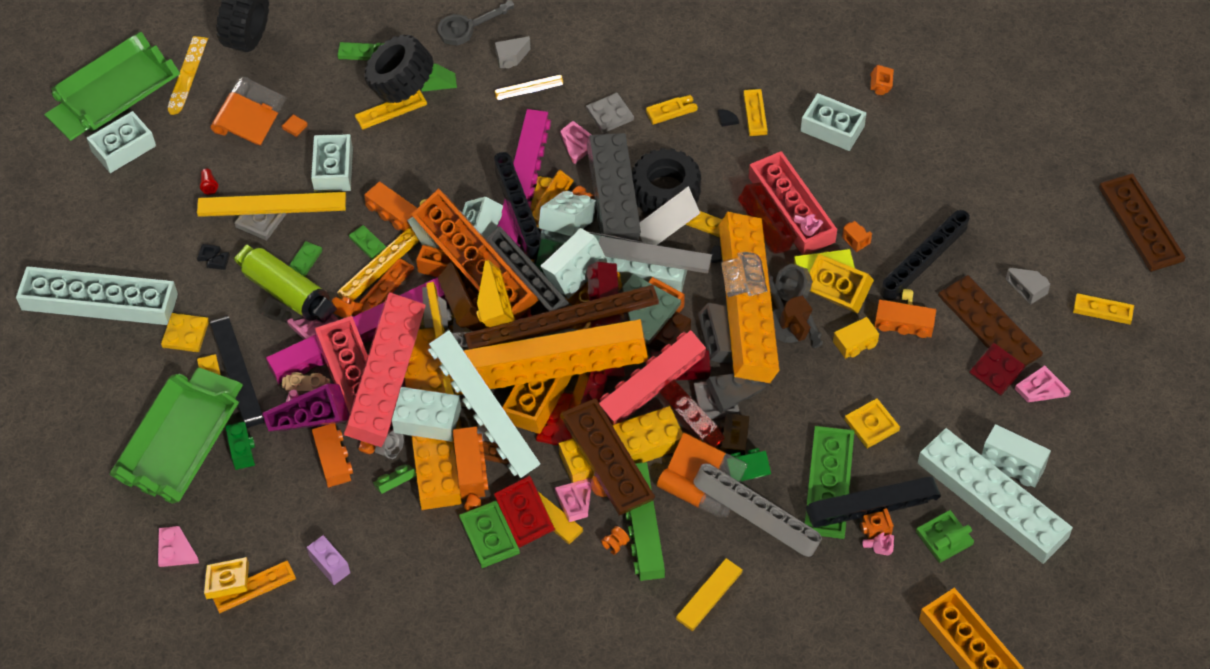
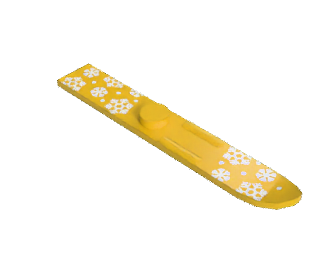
(187, 74)

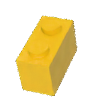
(856, 337)

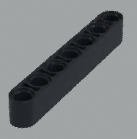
(517, 204)
(925, 255)
(237, 371)
(871, 501)

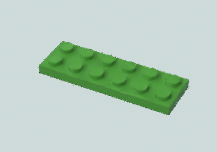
(830, 472)

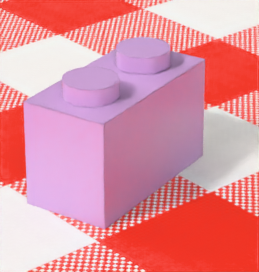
(328, 560)

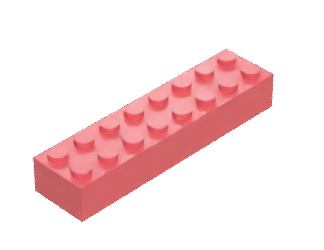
(384, 370)

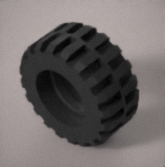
(242, 23)
(398, 68)
(664, 164)

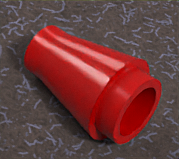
(208, 183)

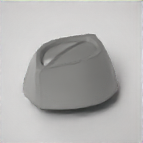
(390, 443)

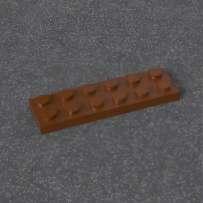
(1142, 222)
(988, 320)
(607, 456)

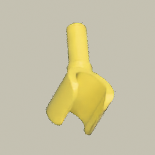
(907, 294)

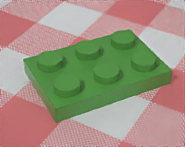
(489, 534)

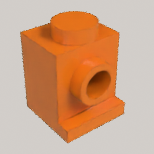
(881, 79)
(856, 236)
(346, 307)
(871, 529)

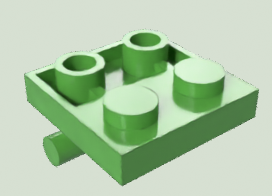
(945, 536)

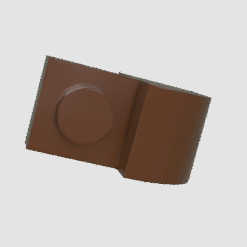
(795, 317)

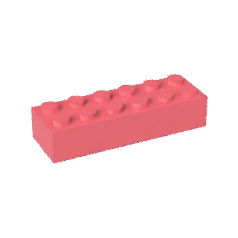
(793, 199)
(343, 355)
(652, 378)

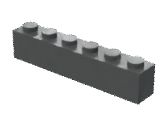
(527, 270)

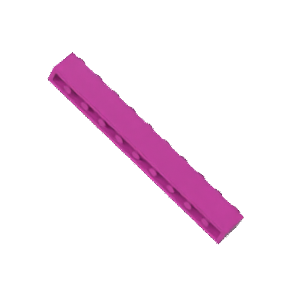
(527, 162)
(307, 353)

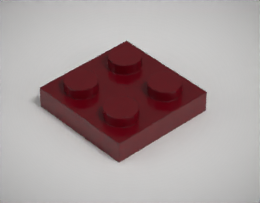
(997, 369)

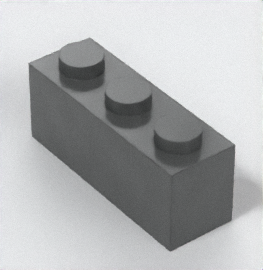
(716, 332)

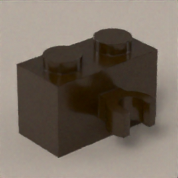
(735, 433)

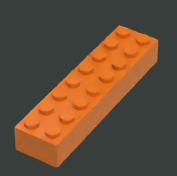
(469, 248)

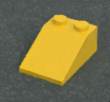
(839, 283)
(493, 298)

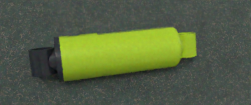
(285, 284)

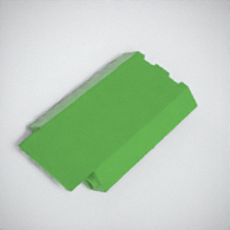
(109, 86)
(177, 434)

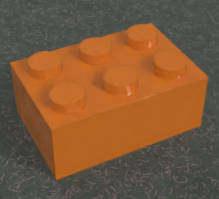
(470, 462)

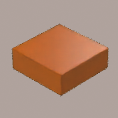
(294, 125)

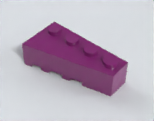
(312, 409)

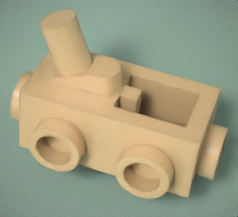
(303, 384)

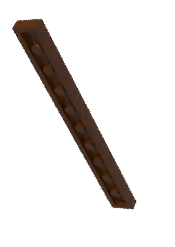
(563, 318)

